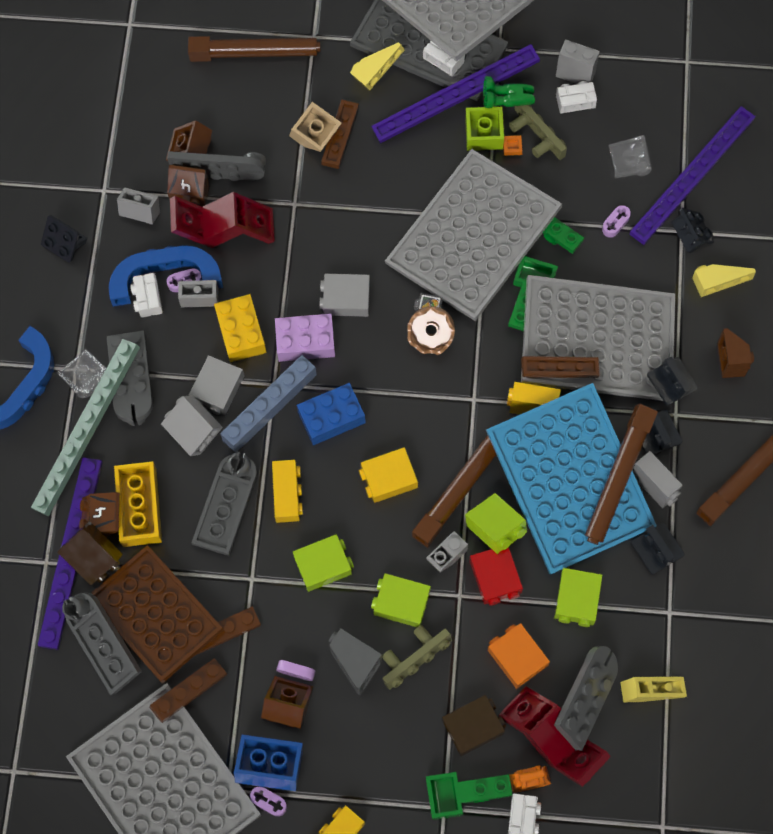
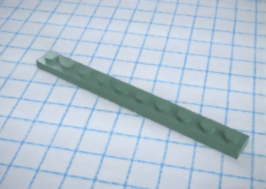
(85, 427)

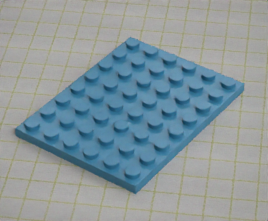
(557, 470)

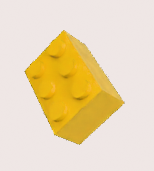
(240, 328)

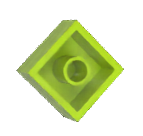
(484, 128)

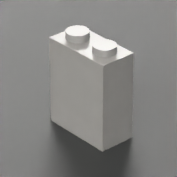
(577, 62)
(345, 294)
(217, 385)
(191, 425)
(657, 480)

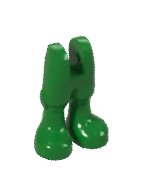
(513, 94)

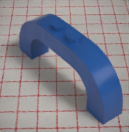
(160, 260)
(34, 383)

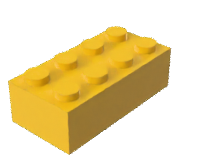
(138, 504)

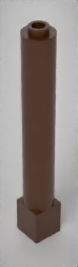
(204, 49)
(638, 427)
(737, 484)
(433, 522)

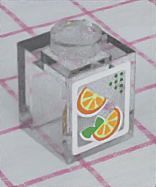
(428, 300)

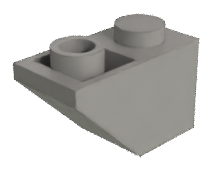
(448, 552)

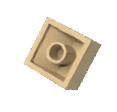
(314, 128)

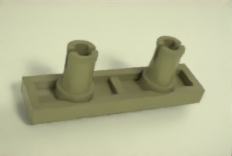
(545, 133)
(411, 665)

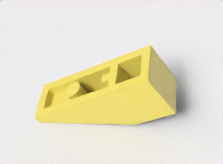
(374, 66)
(719, 277)
(652, 688)

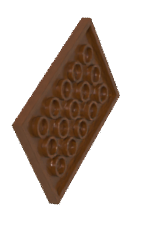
(156, 614)

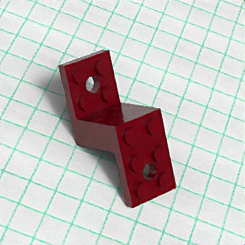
(221, 220)
(538, 726)

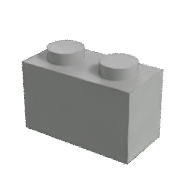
(138, 205)
(198, 293)

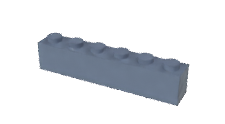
(268, 404)

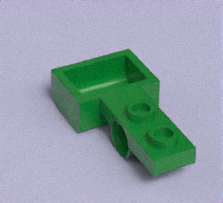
(563, 235)
(527, 267)
(448, 794)

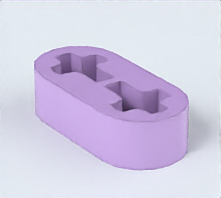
(613, 218)
(182, 276)
(295, 670)
(265, 805)

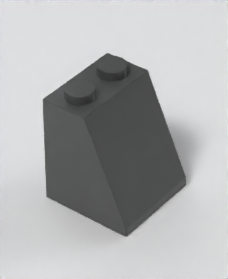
(355, 659)

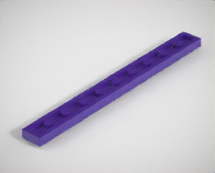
(454, 94)
(692, 175)
(65, 574)

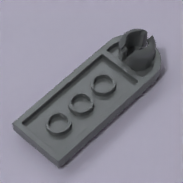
(222, 166)
(136, 385)
(225, 504)
(100, 641)
(587, 696)

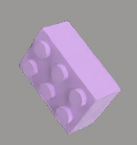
(304, 336)

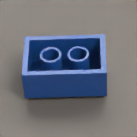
(331, 414)
(268, 762)

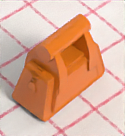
(529, 778)

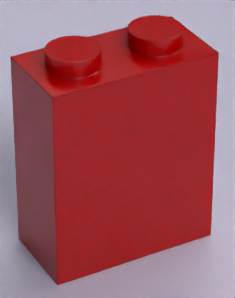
(496, 576)

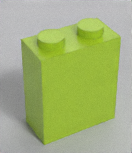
(496, 523)
(323, 562)
(578, 597)
(401, 600)

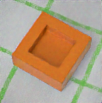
(512, 145)

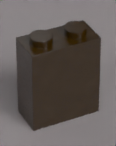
(90, 553)
(474, 725)

